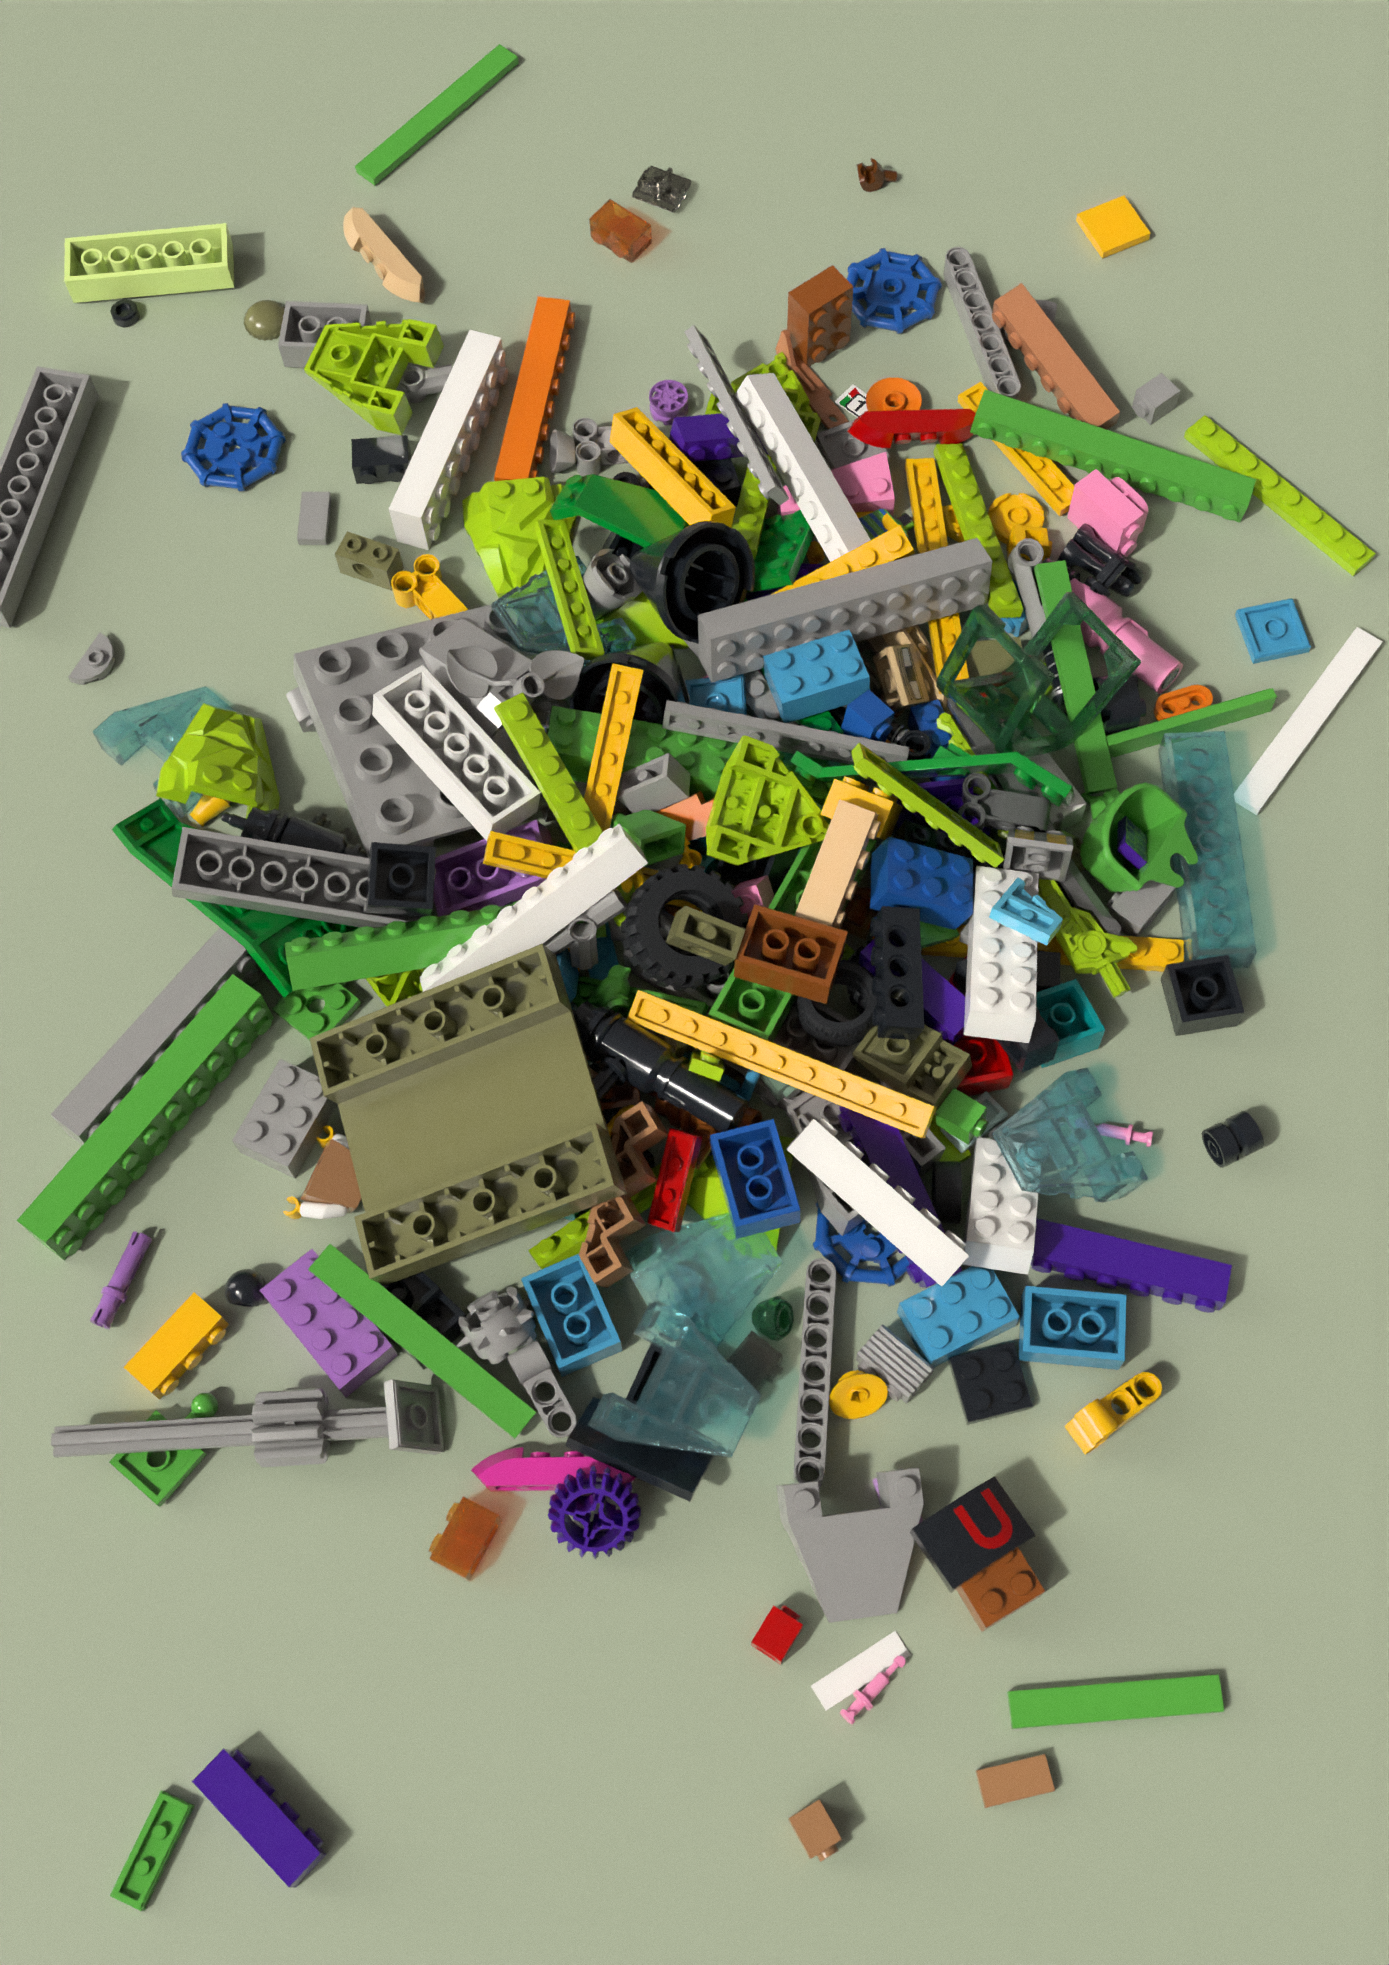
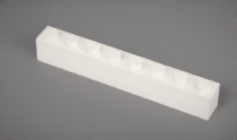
(801, 465)
(544, 908)

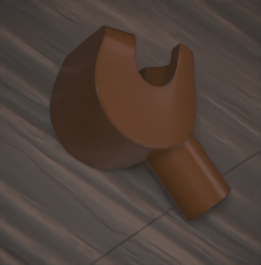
(873, 176)

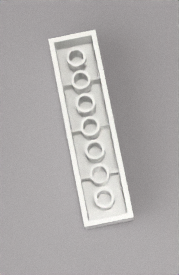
(449, 440)

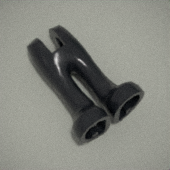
(1075, 554)

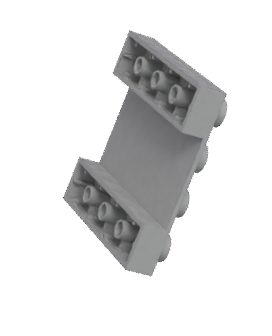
(378, 779)

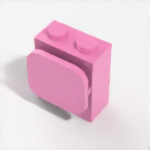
(1110, 509)

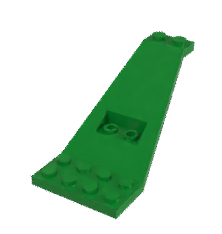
(647, 517)
(950, 763)
(154, 840)

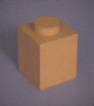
(815, 1831)

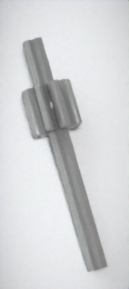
(283, 1427)

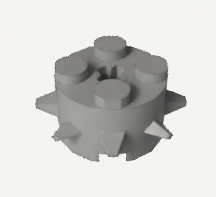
(498, 1324)

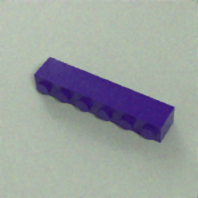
(886, 1149)
(1130, 1266)

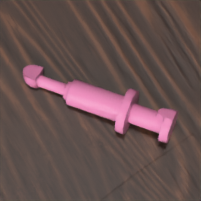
(1125, 1133)
(865, 1697)

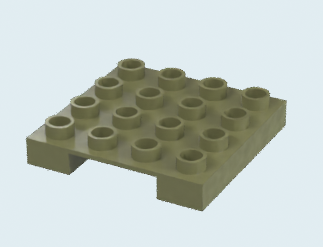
(468, 1115)

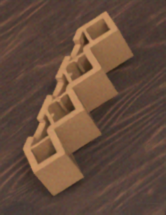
(619, 1218)

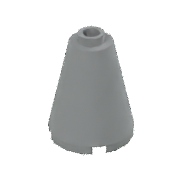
(609, 582)

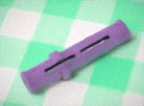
(116, 1290)

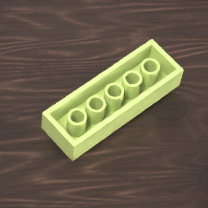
(149, 263)

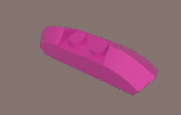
(540, 1472)

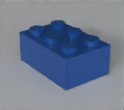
(923, 880)
(755, 1178)

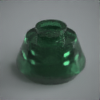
(773, 1318)

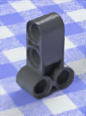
(1002, 808)

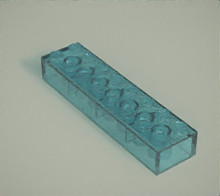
(1214, 891)

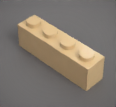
(837, 864)

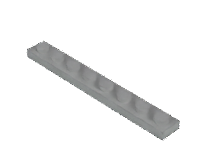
(738, 421)
(783, 736)

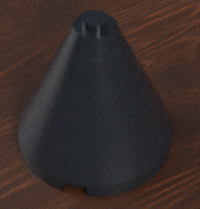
(694, 574)
(658, 682)

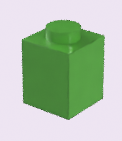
(962, 1116)

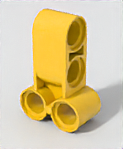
(425, 590)
(1099, 1420)

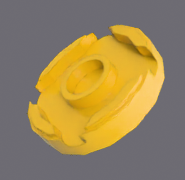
(1014, 509)

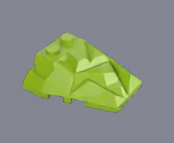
(503, 528)
(222, 758)

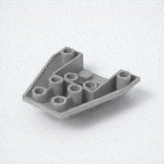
(510, 664)

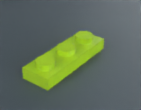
(706, 1065)

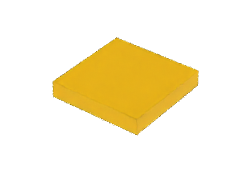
(1113, 226)

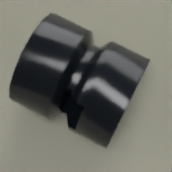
(1236, 1137)

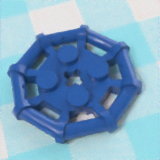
(897, 272)
(229, 434)
(861, 1249)

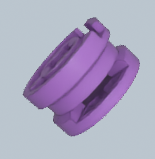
(668, 401)

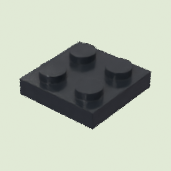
(990, 1383)

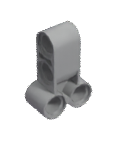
(593, 444)
(534, 1369)

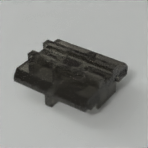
(671, 186)

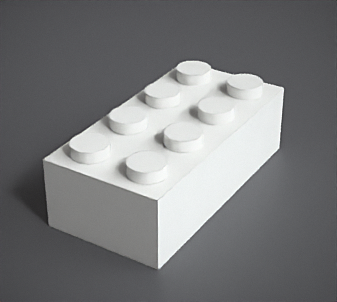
(998, 1214)

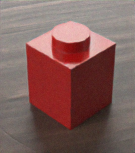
(777, 1633)

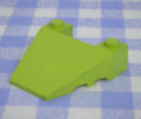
(367, 364)

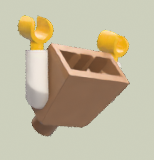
(333, 1184)

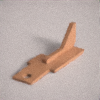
(812, 385)

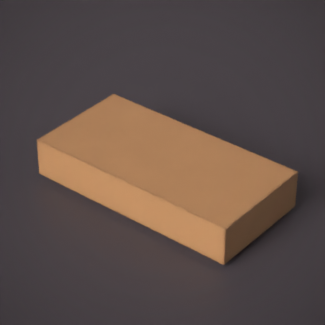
(1015, 1781)

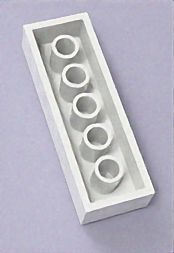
(455, 753)
(999, 964)
(878, 1202)

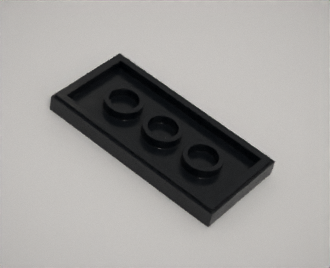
(665, 1468)

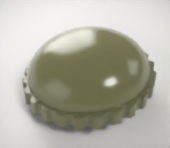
(264, 319)

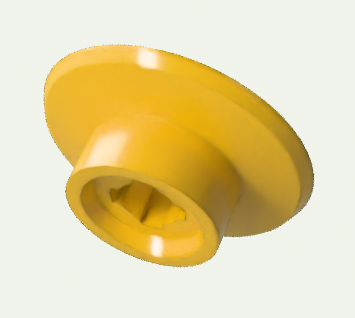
(857, 1395)

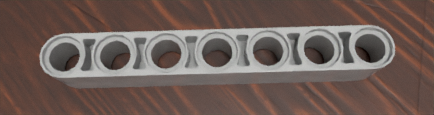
(979, 325)
(819, 1358)

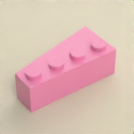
(864, 484)

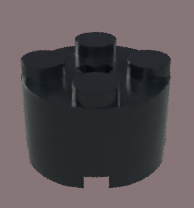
(1124, 708)

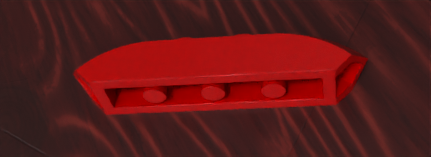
(902, 426)

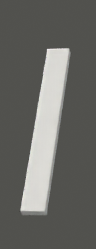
(1306, 721)

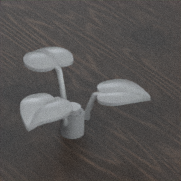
(551, 673)

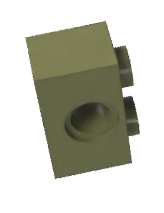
(368, 560)
(705, 935)

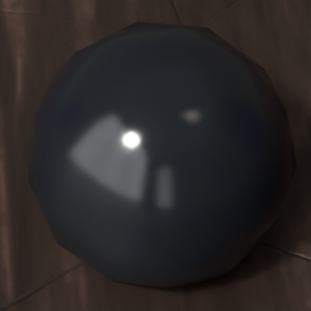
(244, 1287)

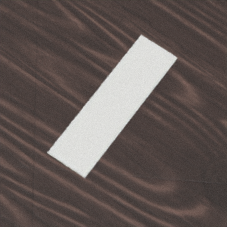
(859, 1670)

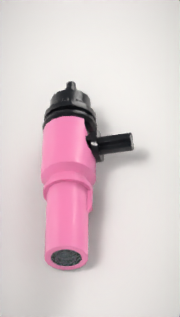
(1157, 666)

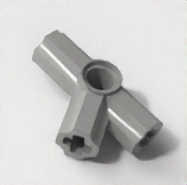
(418, 382)
(582, 937)

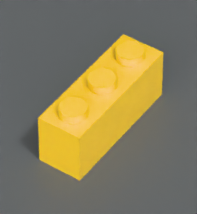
(177, 1346)

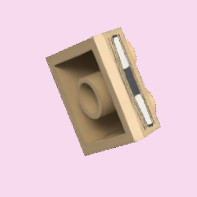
(901, 677)

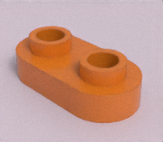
(1181, 701)

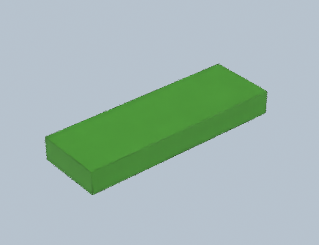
(152, 1850)

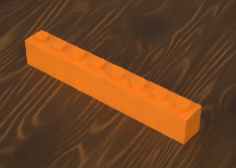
(535, 390)

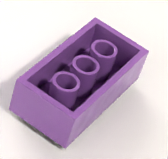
(470, 885)
(328, 1327)

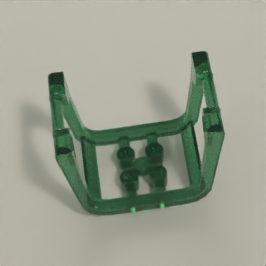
(1028, 680)

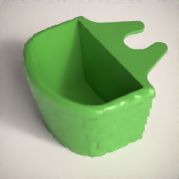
(1165, 830)

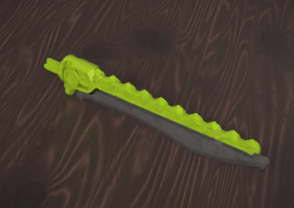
(1088, 941)

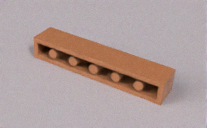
(1053, 359)

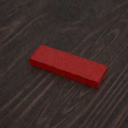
(674, 1180)

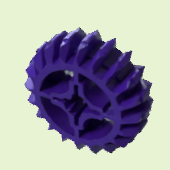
(618, 1523)

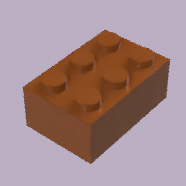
(820, 315)
(790, 954)
(1001, 1590)

